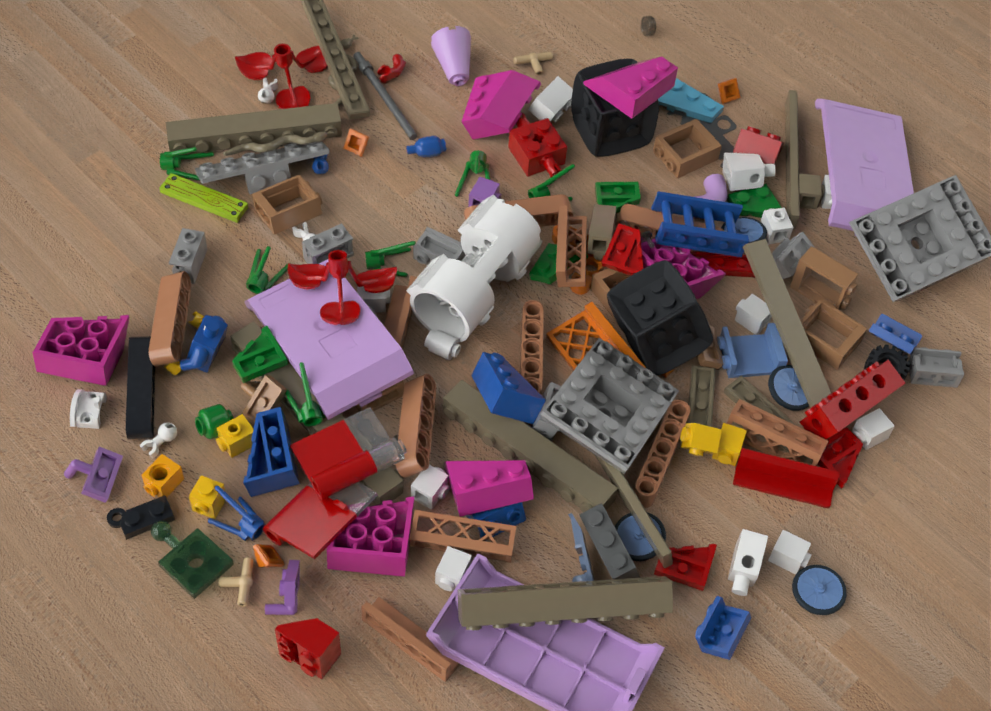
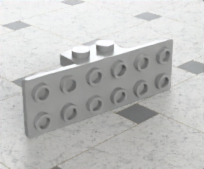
(263, 168)

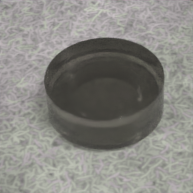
(648, 25)

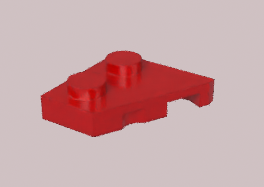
(624, 251)
(841, 454)
(689, 565)

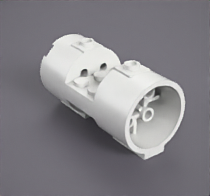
(457, 293)

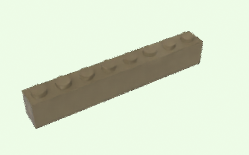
(256, 127)
(521, 442)
(564, 602)

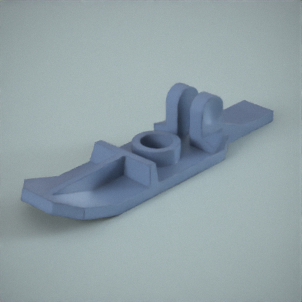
(581, 548)

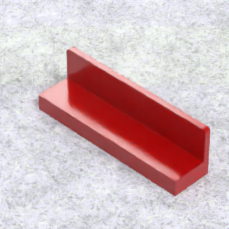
(785, 478)

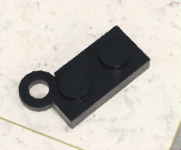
(142, 517)

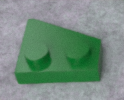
(617, 194)
(754, 201)
(545, 267)
(259, 357)

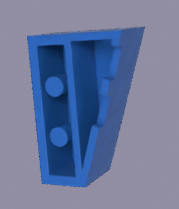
(506, 389)
(271, 459)

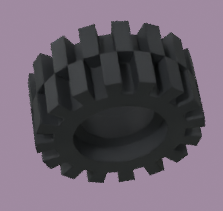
(897, 360)

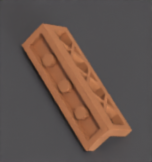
(566, 251)
(399, 313)
(776, 433)
(441, 541)
(407, 637)

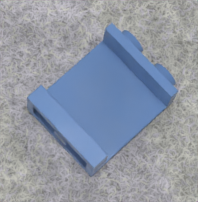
(752, 353)

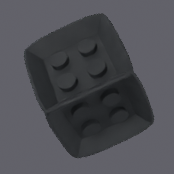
(602, 125)
(660, 317)

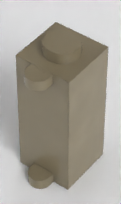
(601, 230)

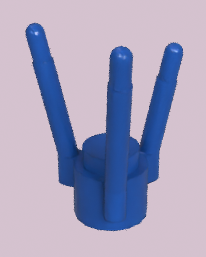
(250, 524)

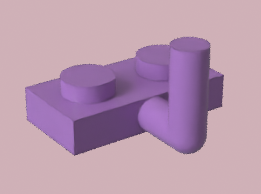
(100, 474)
(289, 589)

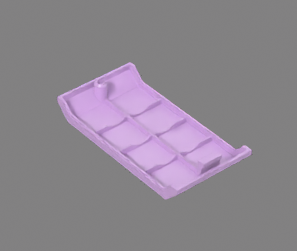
(864, 160)
(341, 361)
(550, 665)

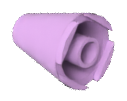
(453, 53)

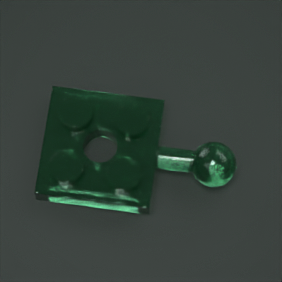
(194, 546)

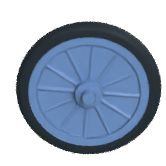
(751, 227)
(786, 388)
(634, 539)
(819, 590)

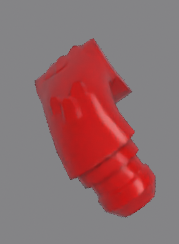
(390, 73)

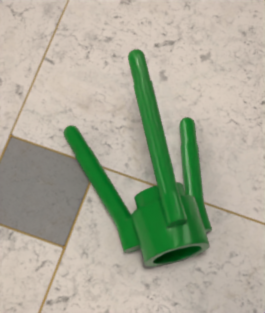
(172, 160)
(476, 164)
(542, 189)
(375, 258)
(258, 279)
(310, 413)

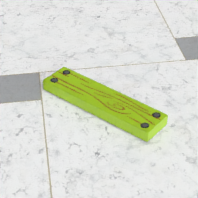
(204, 197)

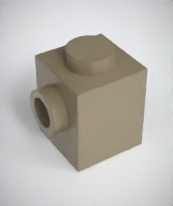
(810, 190)

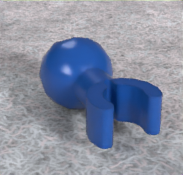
(320, 164)

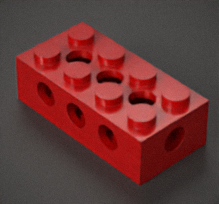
(852, 400)

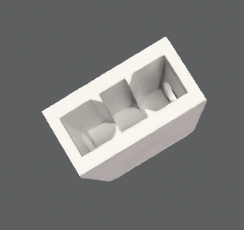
(745, 171)
(746, 561)

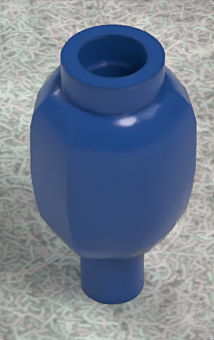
(427, 147)

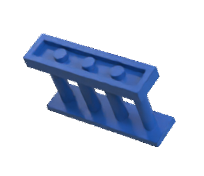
(699, 238)

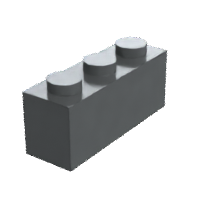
(608, 543)

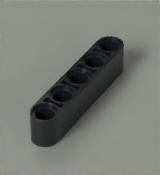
(140, 390)

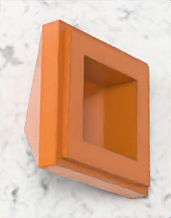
(729, 90)
(356, 142)
(267, 556)

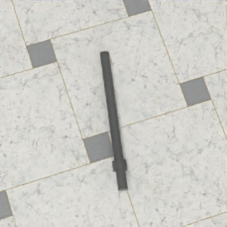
(367, 70)

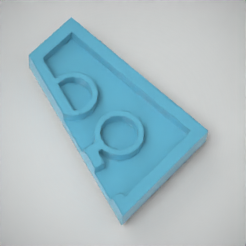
(692, 102)

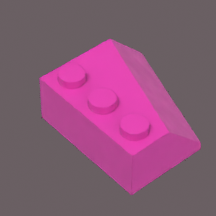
(636, 85)
(497, 103)
(694, 271)
(81, 348)
(488, 484)
(375, 540)

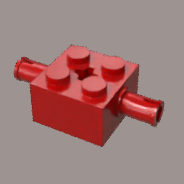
(537, 146)

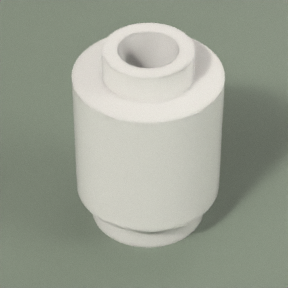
(442, 344)

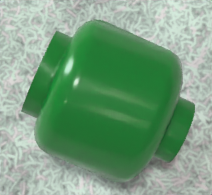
(210, 419)

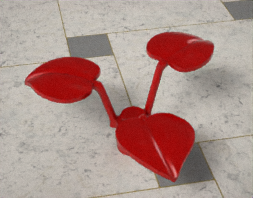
(256, 67)
(343, 313)

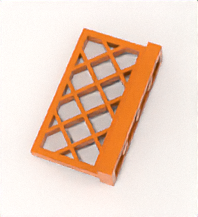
(601, 328)

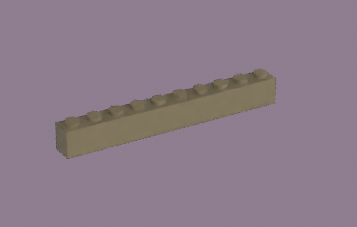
(386, 483)

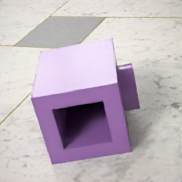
(483, 189)

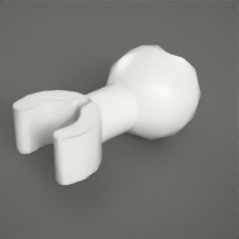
(266, 94)
(302, 233)
(166, 433)

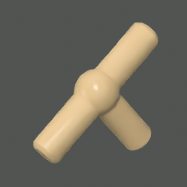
(534, 59)
(243, 582)

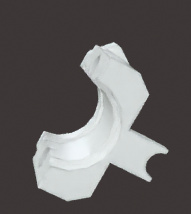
(86, 409)

